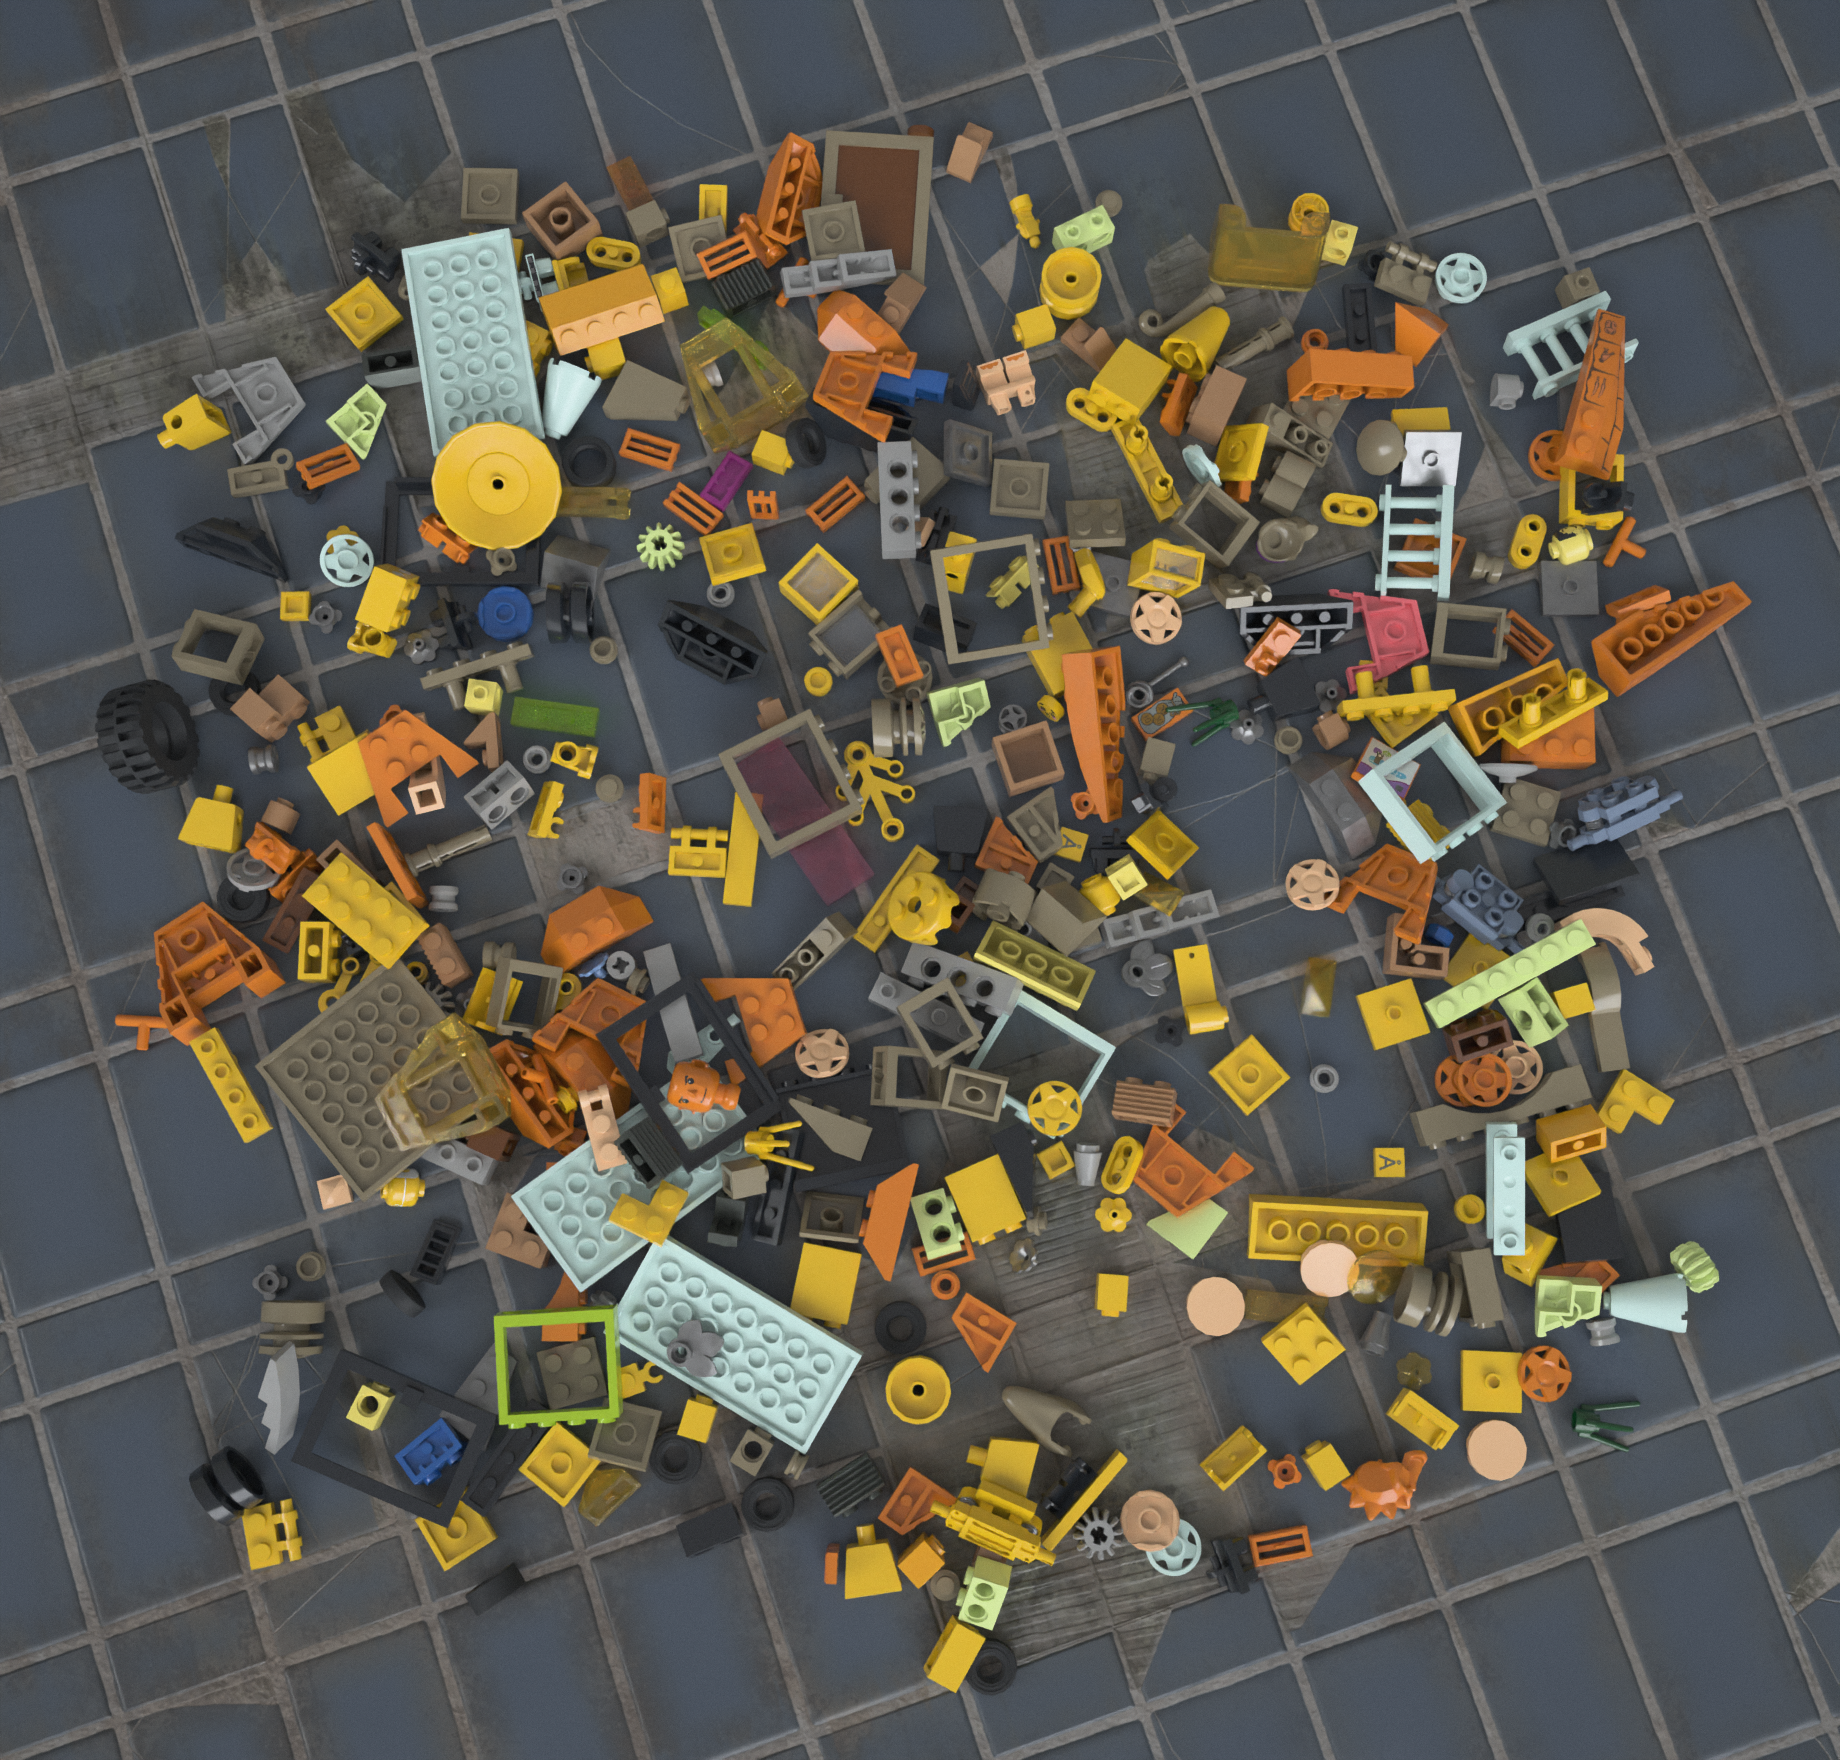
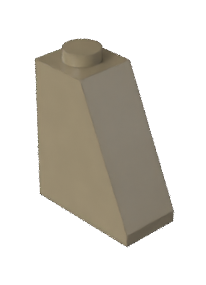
(645, 396)

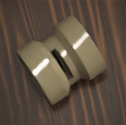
(1486, 567)
(492, 951)

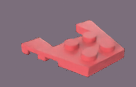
(1392, 633)

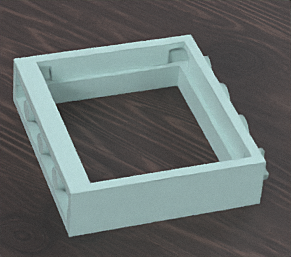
(1465, 772)
(1063, 1024)

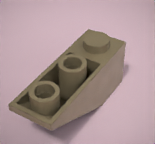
(1290, 434)
(816, 949)
(837, 1132)

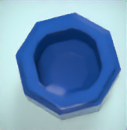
(1438, 935)

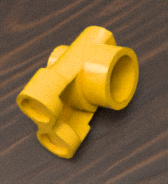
(371, 640)
(582, 757)

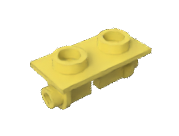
(1004, 586)

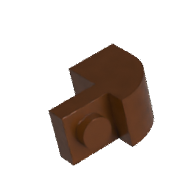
(961, 913)

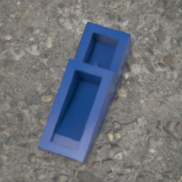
(922, 384)

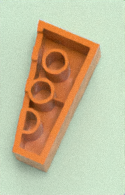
(1350, 374)

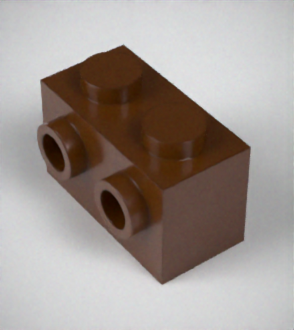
(1477, 1035)

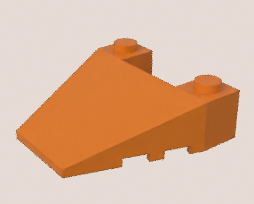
(202, 960)

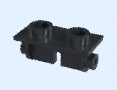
(944, 525)
(1065, 1493)

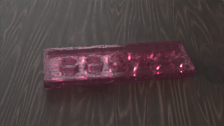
(793, 803)

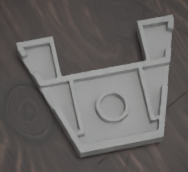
(265, 395)

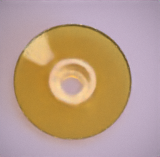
(1370, 1269)

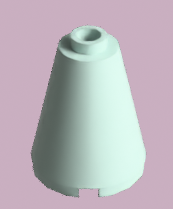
(565, 397)
(1650, 1301)

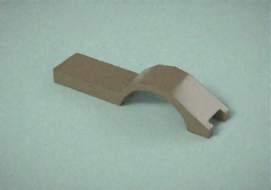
(1606, 1019)

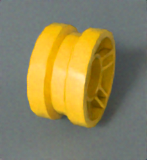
(1304, 205)

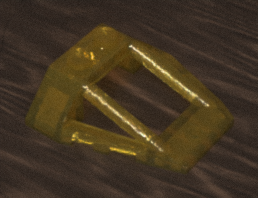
(775, 407)
(462, 1046)

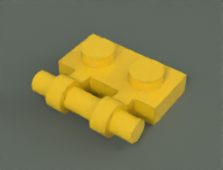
(333, 728)
(698, 860)
(263, 1534)

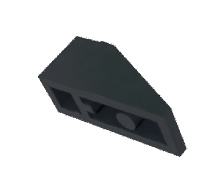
(1018, 1157)

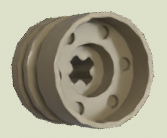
(897, 727)
(1433, 1300)
(292, 1323)

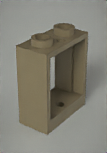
(1245, 523)
(1471, 613)
(240, 659)
(926, 996)
(546, 1001)
(885, 1079)
(1480, 1292)

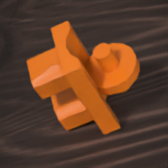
(272, 848)

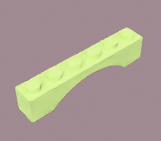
(1509, 973)

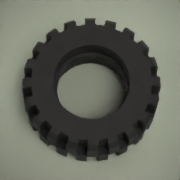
(147, 736)

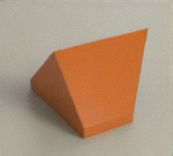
(1416, 331)

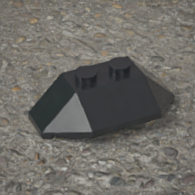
(845, 432)
(234, 545)
(1317, 616)
(711, 642)

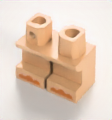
(1007, 380)

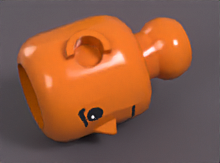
(698, 1087)

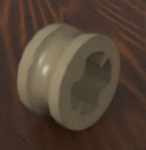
(796, 1464)

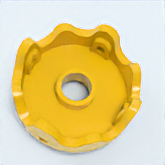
(933, 914)

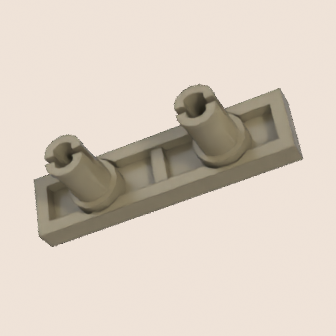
(464, 669)

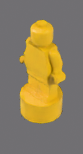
(1027, 225)

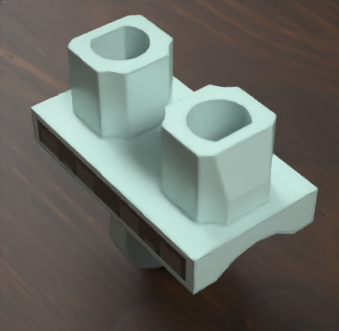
(538, 269)

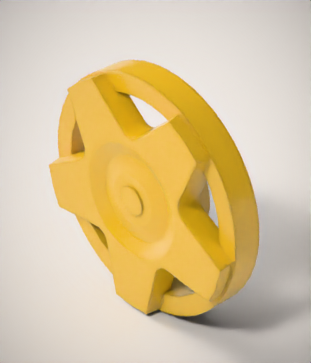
(1054, 1108)

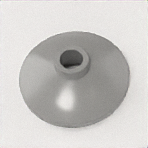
(1508, 772)

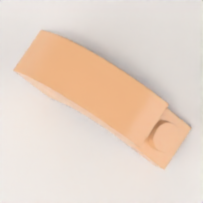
(427, 784)
(1618, 930)

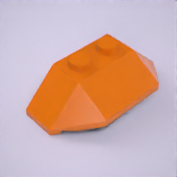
(790, 187)
(851, 325)
(591, 926)
(585, 1065)
(529, 1108)
(887, 1218)

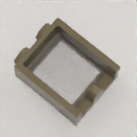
(848, 635)

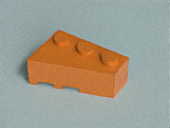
(1561, 748)

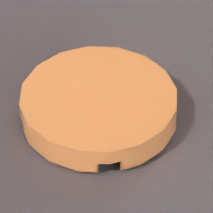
(1326, 1267)
(1215, 1306)
(1496, 1449)
(1150, 1520)

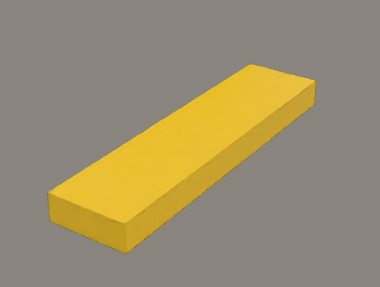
(741, 858)
(876, 925)
(1106, 1474)

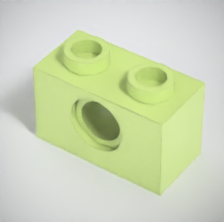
(1533, 1012)

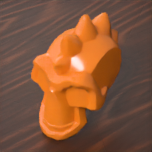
(1385, 1485)

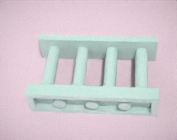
(1545, 331)
(1440, 556)
(1505, 1188)

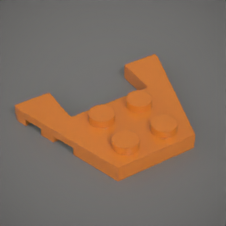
(850, 382)
(400, 750)
(1396, 879)
(592, 1012)
(768, 1014)
(1177, 1177)

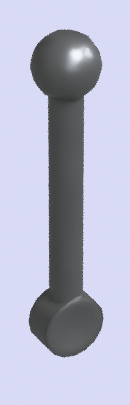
(1183, 662)

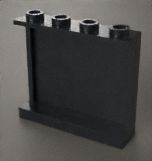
(852, 1095)

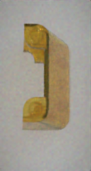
(1265, 256)

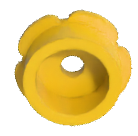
(567, 1099)

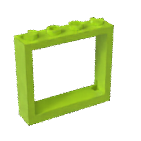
(554, 1316)

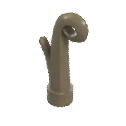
(1210, 297)

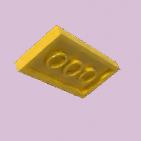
(364, 910)

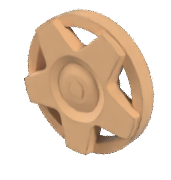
(1156, 618)
(1312, 884)
(822, 1053)
(1520, 1067)

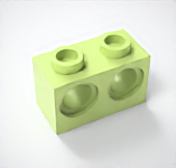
(1085, 232)
(931, 1225)
(984, 1592)

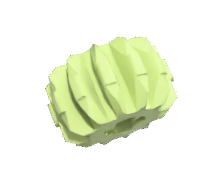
(658, 536)
(1695, 1265)

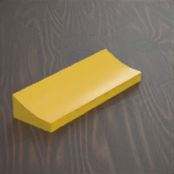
(1288, 1225)

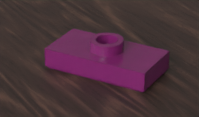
(726, 481)

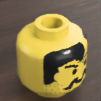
(1570, 544)

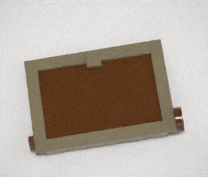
(891, 190)

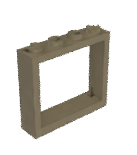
(1040, 602)
(829, 751)

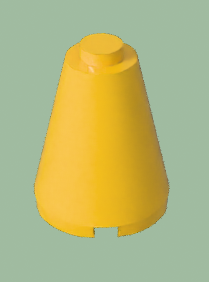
(1196, 343)

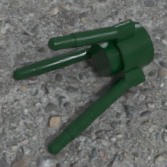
(1221, 715)
(1586, 1422)

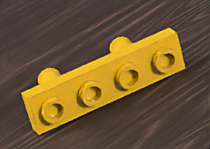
(1147, 469)
(1410, 704)
(1543, 717)
(231, 1085)

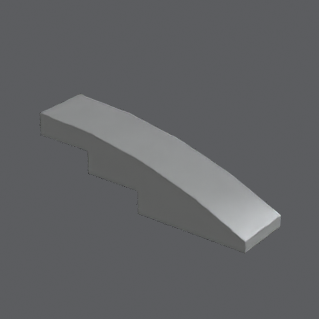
(838, 274)
(1149, 922)
(678, 1015)
(282, 1395)

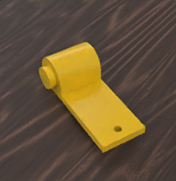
(1197, 990)

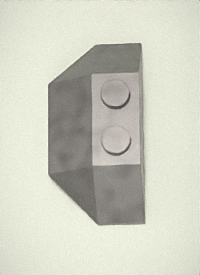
(1339, 800)

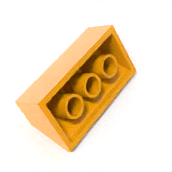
(601, 309)

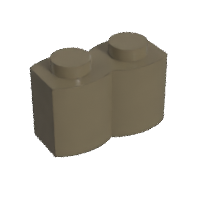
(1287, 483)

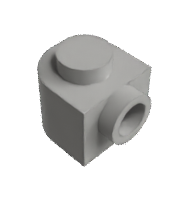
(1505, 390)

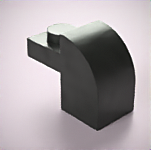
(728, 1220)

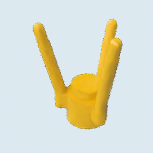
(763, 1143)

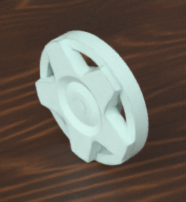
(1460, 278)
(1200, 465)
(347, 560)
(1177, 1551)

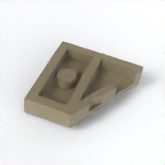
(1039, 825)

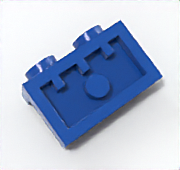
(431, 1453)

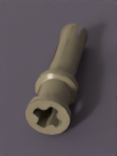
(1263, 341)
(436, 854)

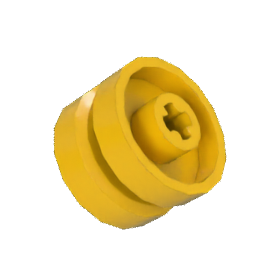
(1070, 283)
(916, 1407)

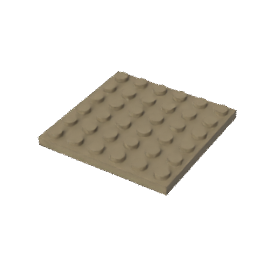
(345, 1060)

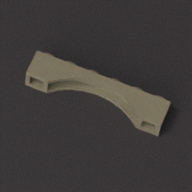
(1554, 1090)

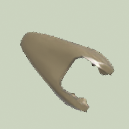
(1039, 1413)

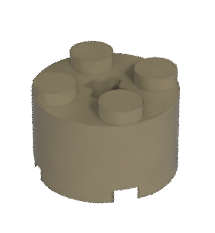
(1004, 898)

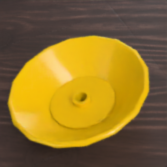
(492, 515)

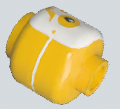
(404, 1189)

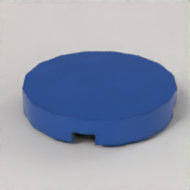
(505, 614)

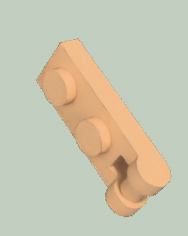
(601, 1128)

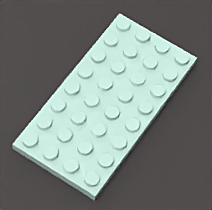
(471, 335)
(574, 1200)
(773, 1360)

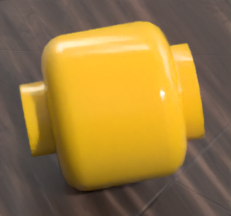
(1100, 893)

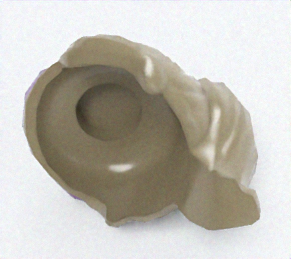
(1284, 538)

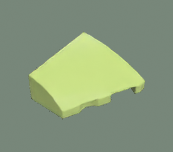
(359, 420)
(957, 707)
(1191, 1229)
(1564, 1301)

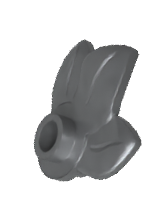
(1151, 968)
(699, 1348)

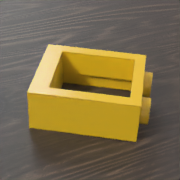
(1567, 511)

